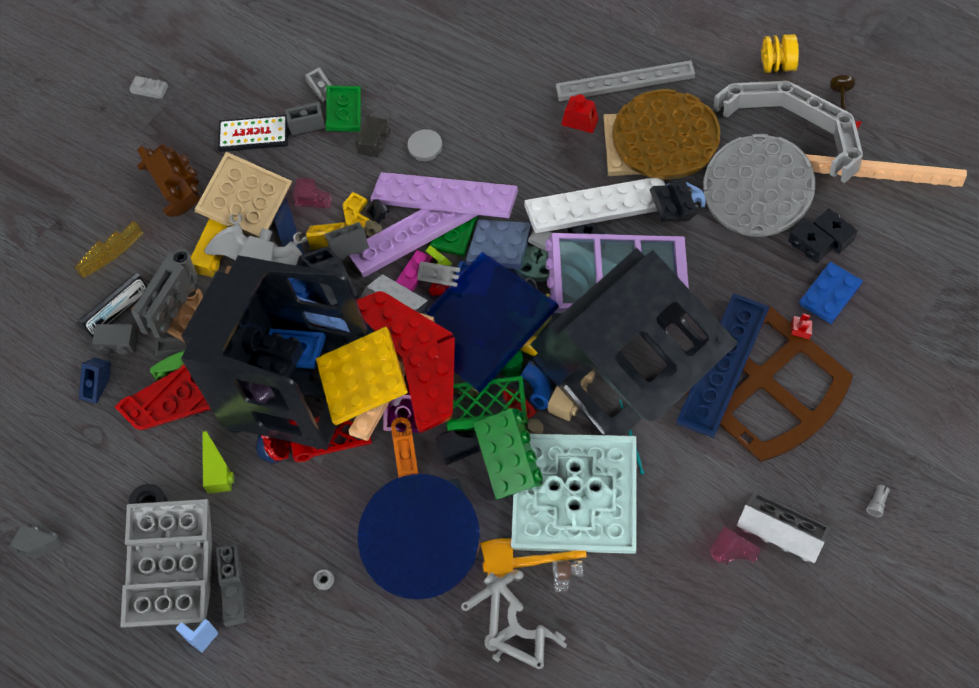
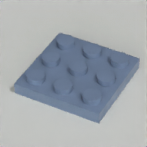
(501, 241)

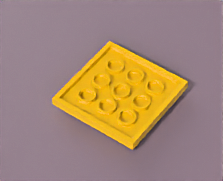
(361, 376)

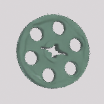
(530, 260)

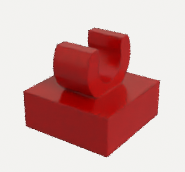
(801, 326)

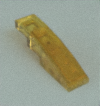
(102, 254)

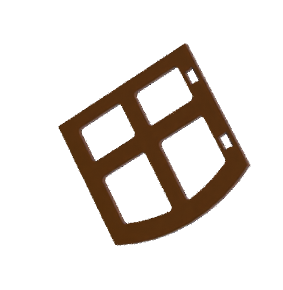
(762, 378)

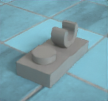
(148, 87)

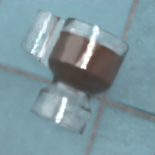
(563, 571)

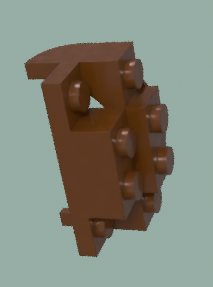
(168, 171)

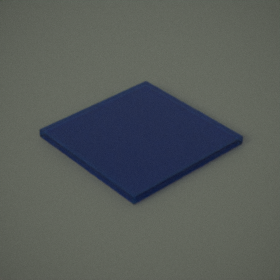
(490, 318)

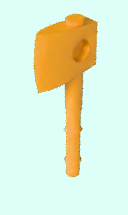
(500, 560)

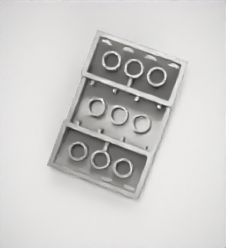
(167, 563)

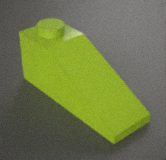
(215, 471)

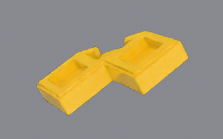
(352, 207)

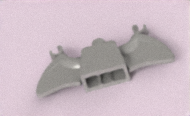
(233, 242)

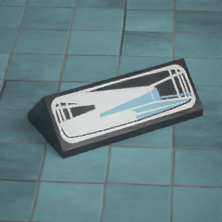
(114, 304)

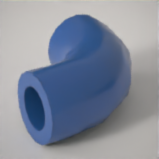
(540, 384)

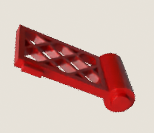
(303, 453)

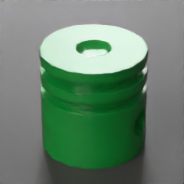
(514, 366)

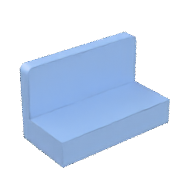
(200, 637)

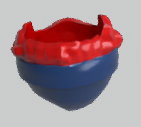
(272, 449)

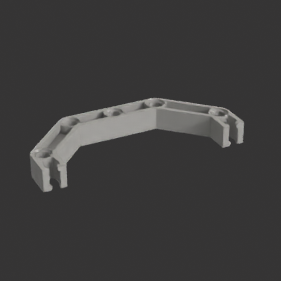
(805, 105)

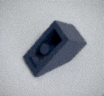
(94, 378)

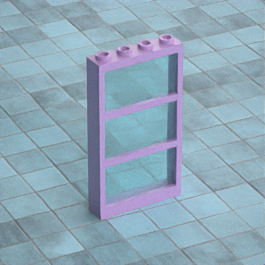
(583, 259)

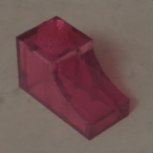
(308, 195)
(732, 546)

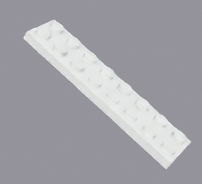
(592, 205)

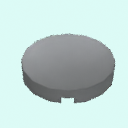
(425, 145)

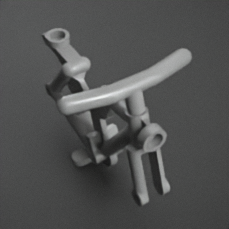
(496, 640)

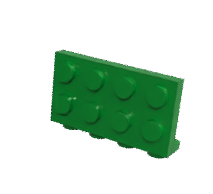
(508, 453)

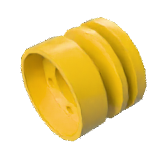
(781, 53)

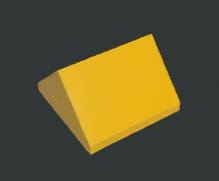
(316, 234)

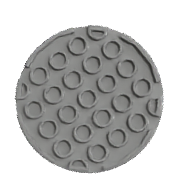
(759, 185)

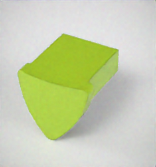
(438, 256)

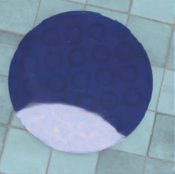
(419, 536)

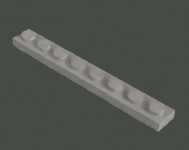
(626, 80)

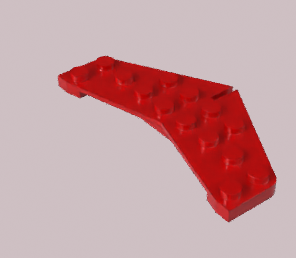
(426, 363)
(164, 401)

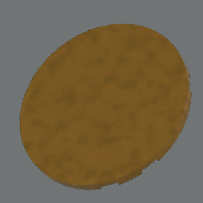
(666, 134)

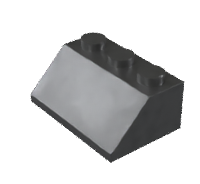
(397, 291)

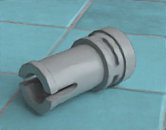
(877, 504)

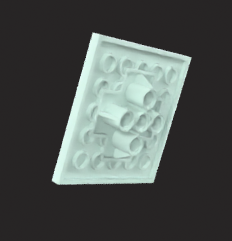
(604, 517)

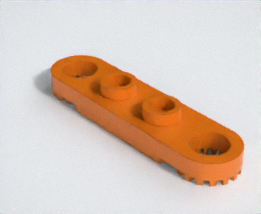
(404, 448)

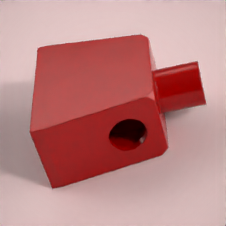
(580, 114)

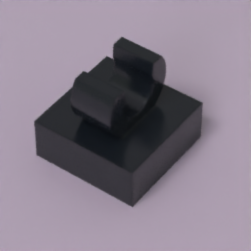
(377, 211)

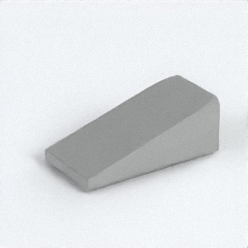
(318, 83)

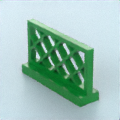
(466, 424)

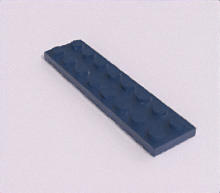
(713, 392)

